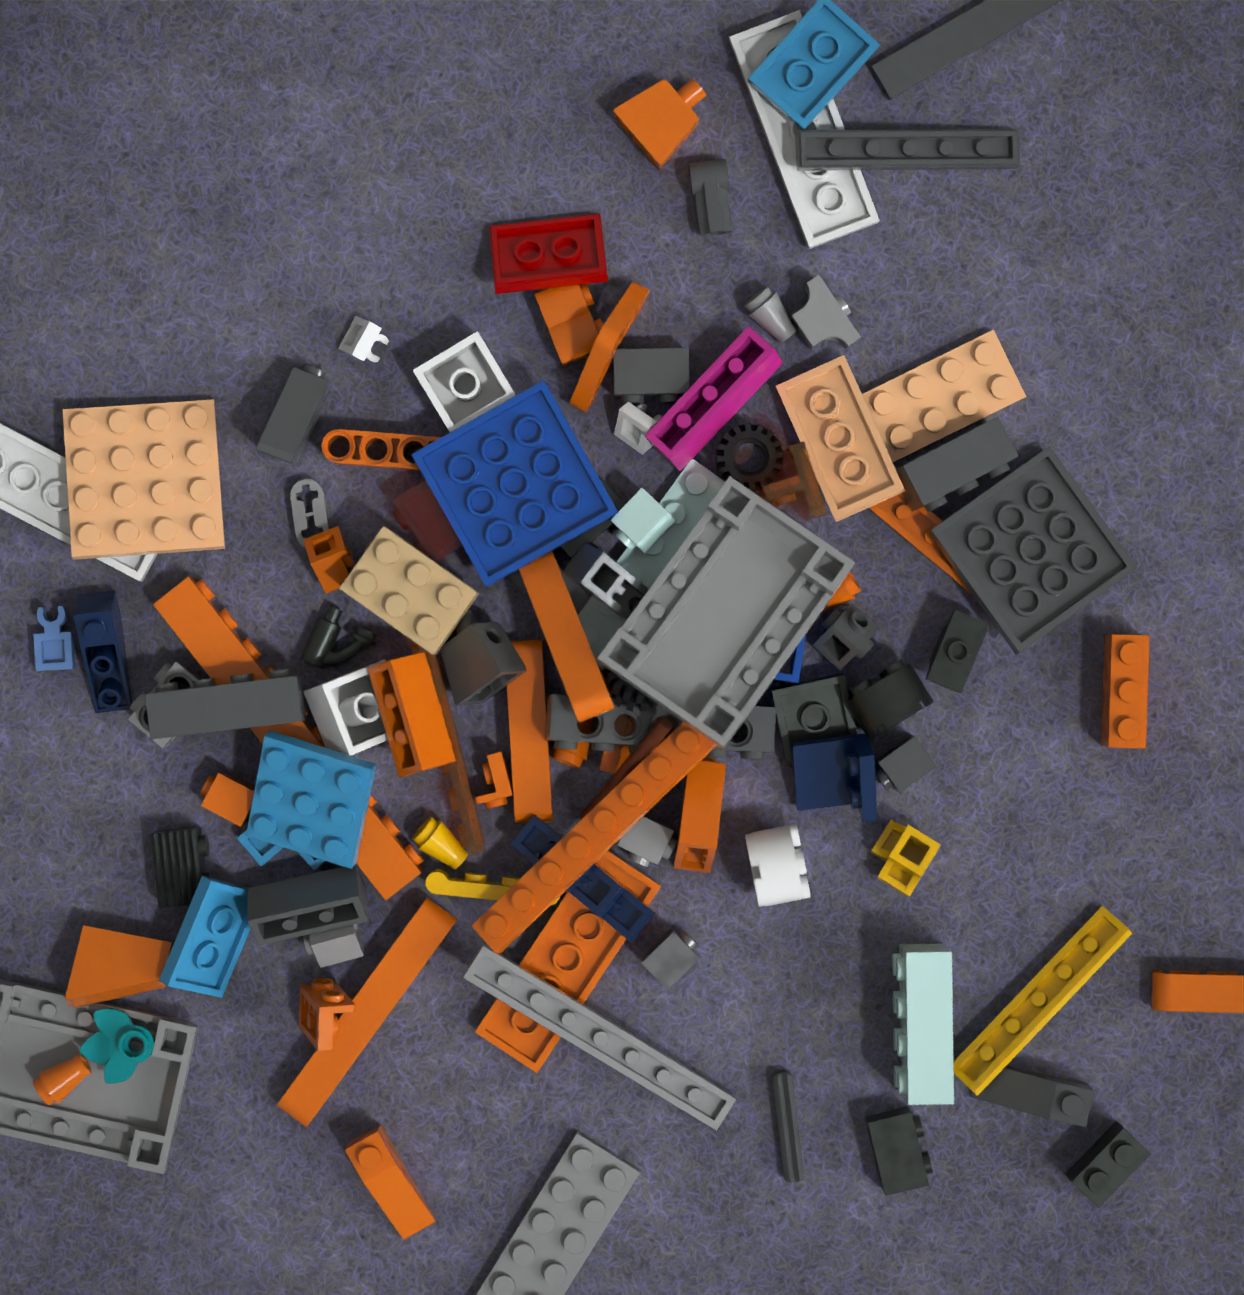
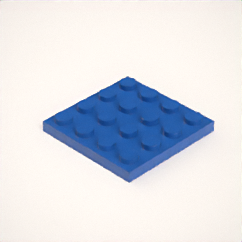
(515, 483)

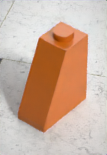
(700, 816)
(114, 966)

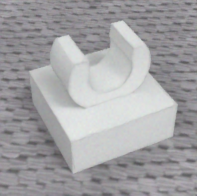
(361, 338)
(633, 426)

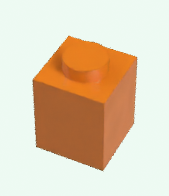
(228, 797)

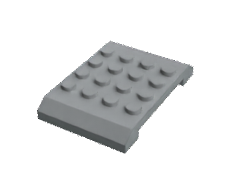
(726, 612)
(112, 1121)

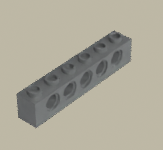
(561, 727)

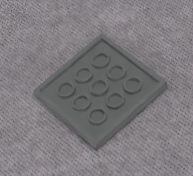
(1032, 550)

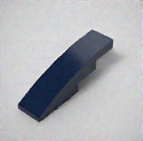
(594, 888)

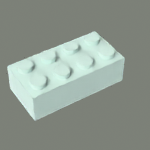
(926, 1024)

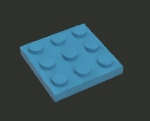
(311, 799)

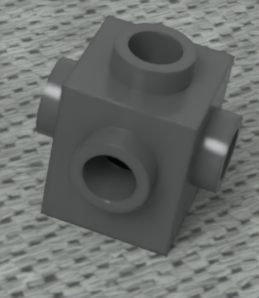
(845, 635)

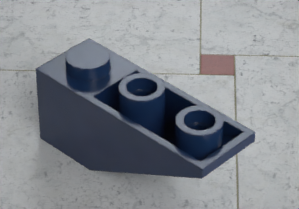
(103, 650)

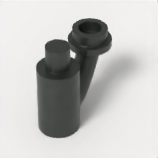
(324, 635)

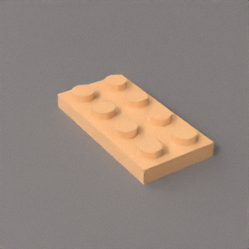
(943, 395)
(840, 438)

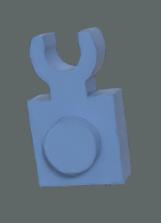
(54, 647)

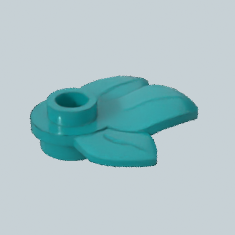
(113, 1047)

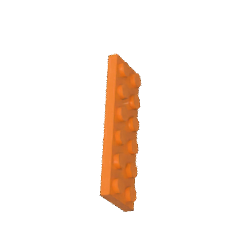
(569, 955)

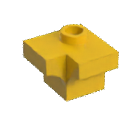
(906, 856)

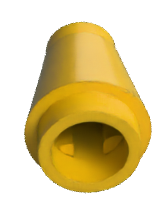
(440, 843)

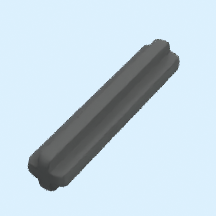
(788, 1126)

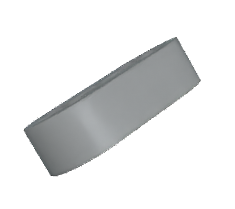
(299, 509)

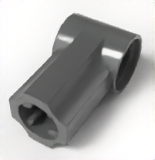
(710, 190)

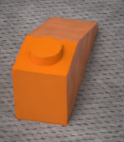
(389, 1181)

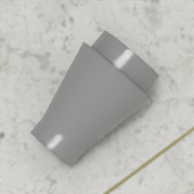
(770, 314)

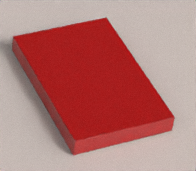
(548, 253)

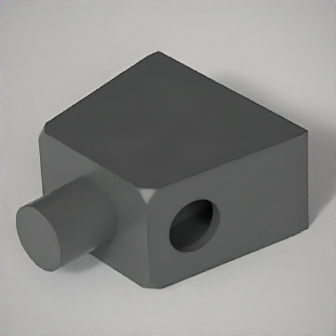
(479, 661)

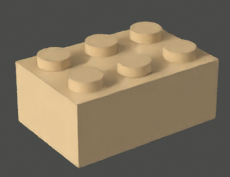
(409, 590)

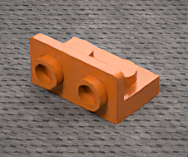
(317, 1011)

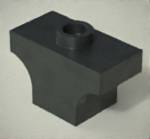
(956, 651)

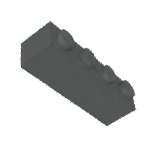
(225, 706)

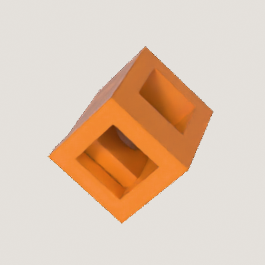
(329, 558)

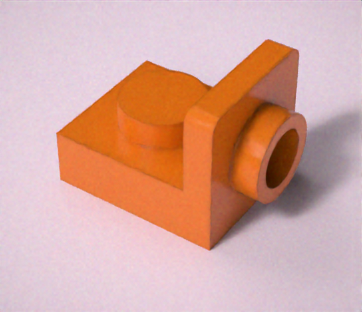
(497, 774)

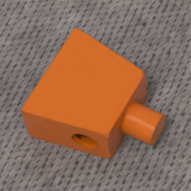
(661, 118)

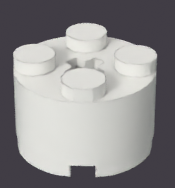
(777, 865)

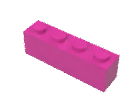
(714, 398)

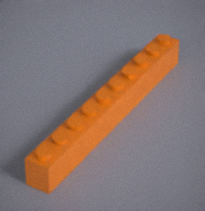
(222, 654)

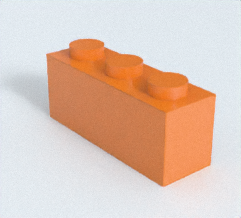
(1125, 691)
(411, 714)

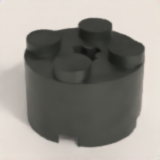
(888, 700)

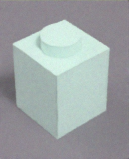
(642, 521)

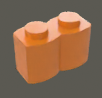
(569, 320)

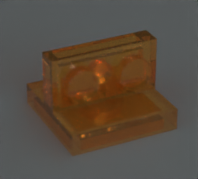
(802, 482)

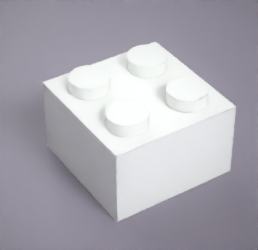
(464, 382)
(347, 712)

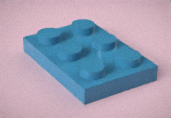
(813, 63)
(209, 939)

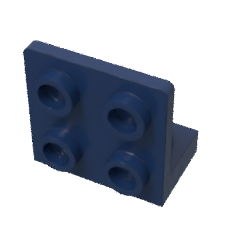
(835, 774)

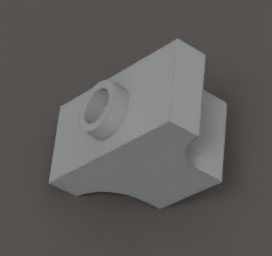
(824, 317)

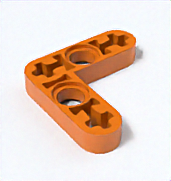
(606, 345)

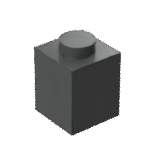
(904, 764)

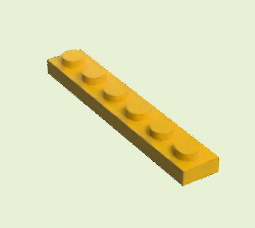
(1040, 1000)

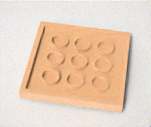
(143, 479)

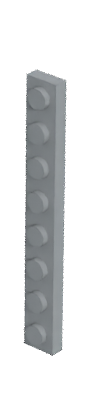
(599, 1036)

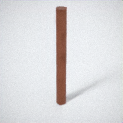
(643, 749)

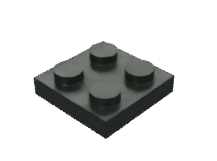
(813, 711)

